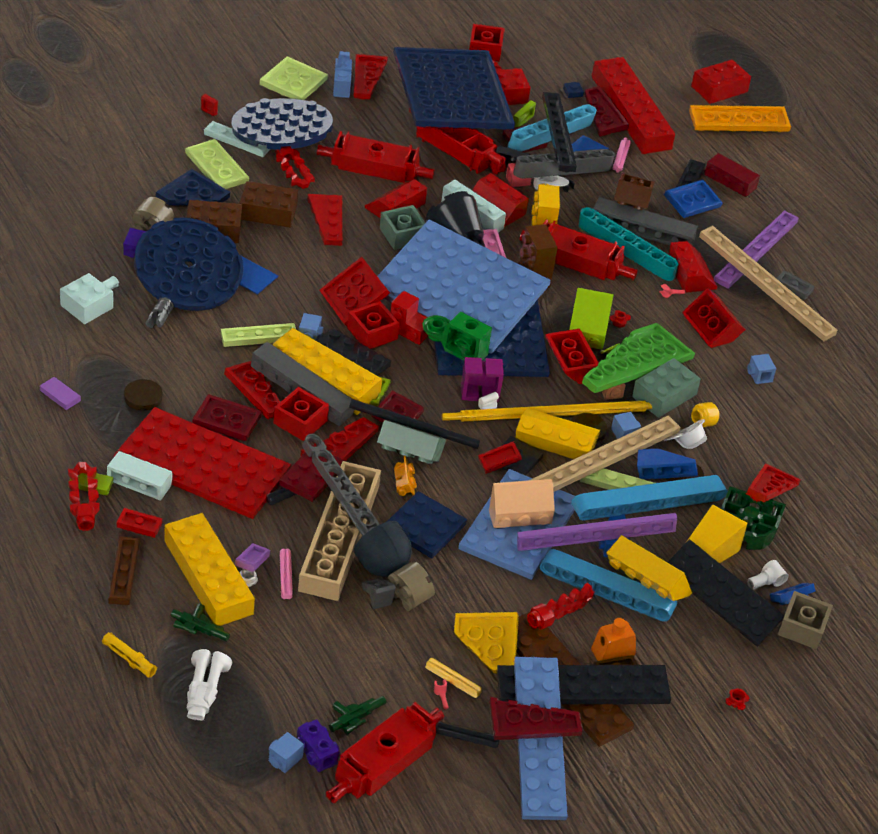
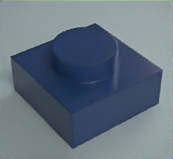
(573, 90)

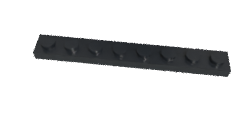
(559, 132)

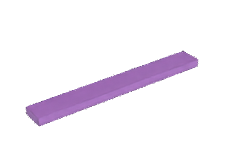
(758, 247)
(596, 531)

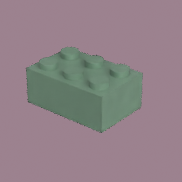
(666, 387)
(411, 442)

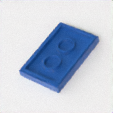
(693, 198)

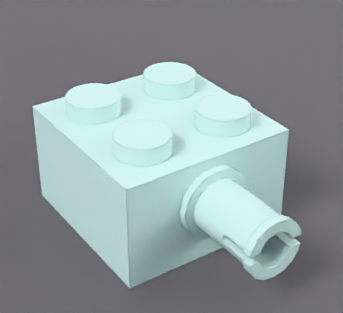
(88, 297)

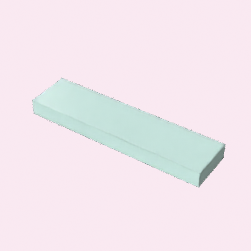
(226, 135)

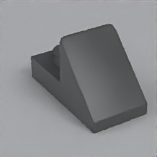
(380, 592)

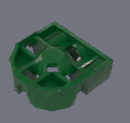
(766, 522)

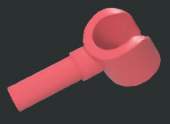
(667, 291)
(441, 691)

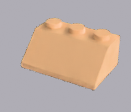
(522, 503)

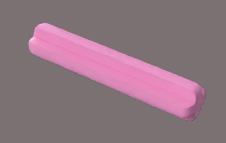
(621, 155)
(286, 573)

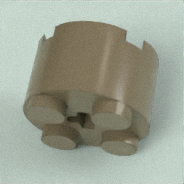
(151, 212)
(412, 585)

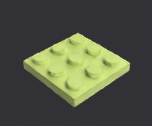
(293, 79)

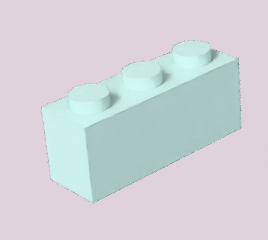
(140, 475)

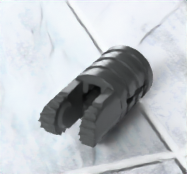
(160, 312)

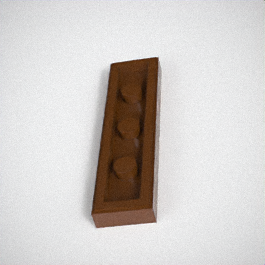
(124, 571)

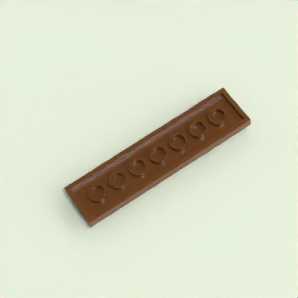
(599, 721)

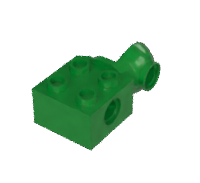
(460, 336)

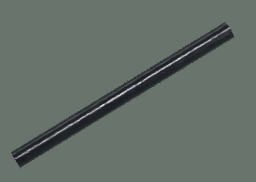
(414, 423)

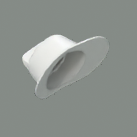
(551, 180)
(691, 436)

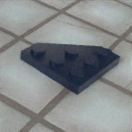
(192, 187)

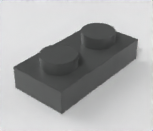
(796, 285)

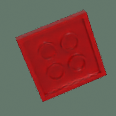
(354, 289)

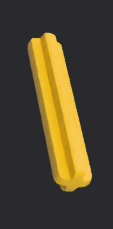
(453, 677)

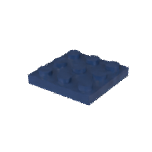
(428, 523)

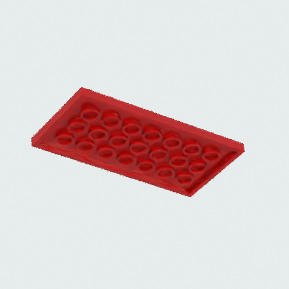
(207, 462)

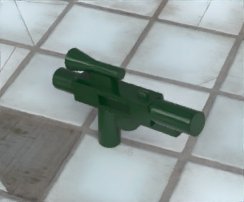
(198, 622)
(353, 713)

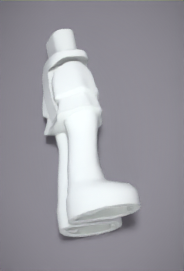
(202, 693)

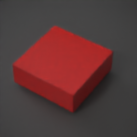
(209, 105)

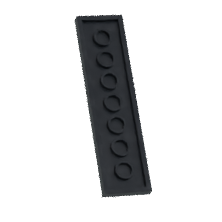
(600, 684)

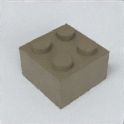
(805, 620)

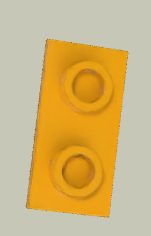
(404, 472)

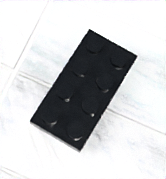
(354, 351)

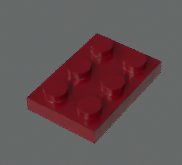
(227, 417)
(305, 478)

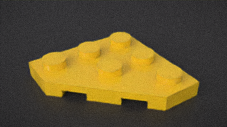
(489, 636)

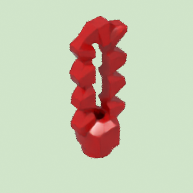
(286, 154)
(84, 512)
(544, 615)

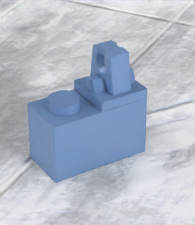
(342, 75)

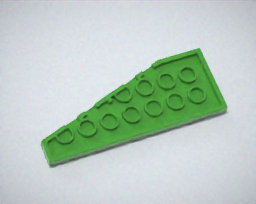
(637, 356)

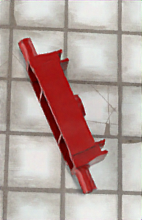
(464, 145)
(375, 158)
(588, 253)
(412, 736)

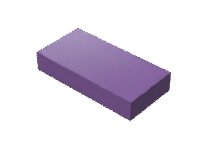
(60, 393)
(252, 557)

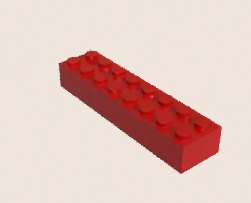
(623, 88)

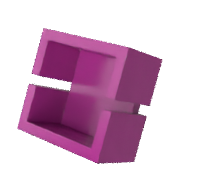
(484, 373)

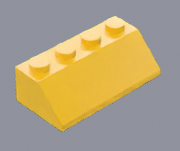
(556, 434)
(648, 569)

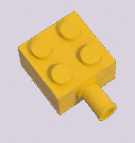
(546, 204)

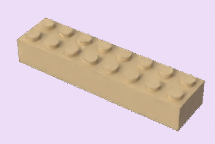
(336, 537)

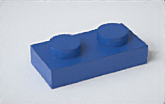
(784, 596)

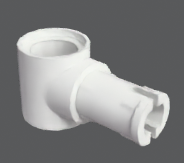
(771, 574)

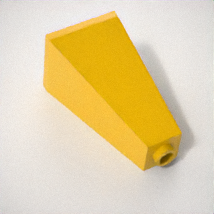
(719, 534)

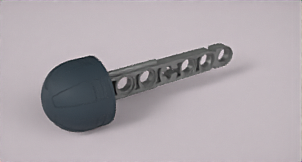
(383, 545)

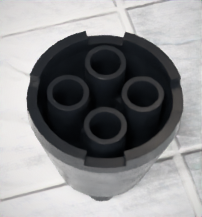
(458, 214)

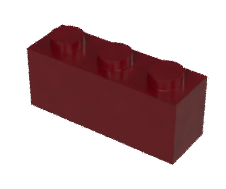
(732, 174)

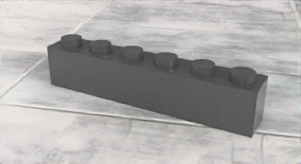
(646, 223)
(291, 374)

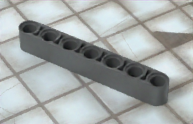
(546, 165)

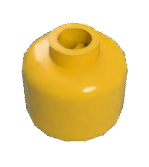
(705, 411)

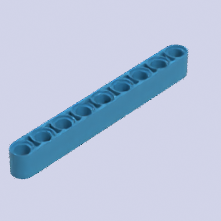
(648, 497)

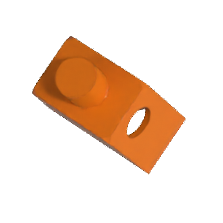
(614, 641)

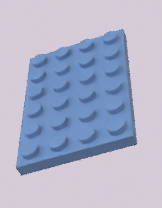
(500, 544)

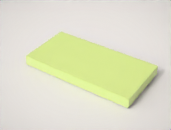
(217, 164)

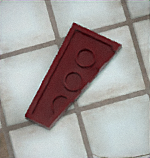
(607, 117)
(525, 721)

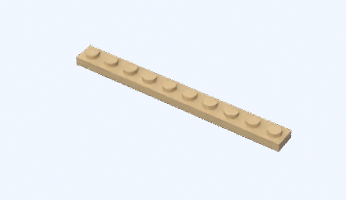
(768, 283)
(611, 453)

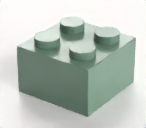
(400, 225)

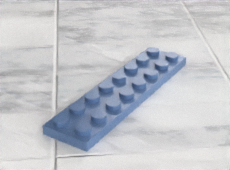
(540, 758)

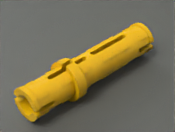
(135, 659)

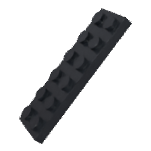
(726, 594)

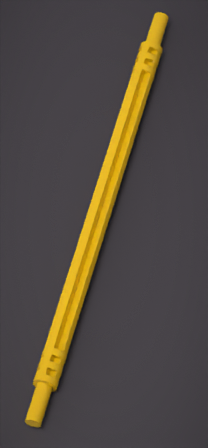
(554, 410)

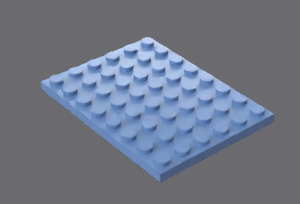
(462, 276)

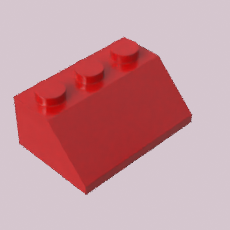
(403, 195)
(503, 197)
(692, 269)
(713, 320)
(572, 353)

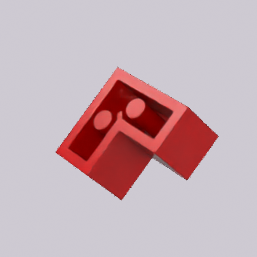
(405, 310)

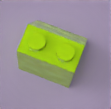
(592, 315)

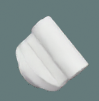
(488, 401)

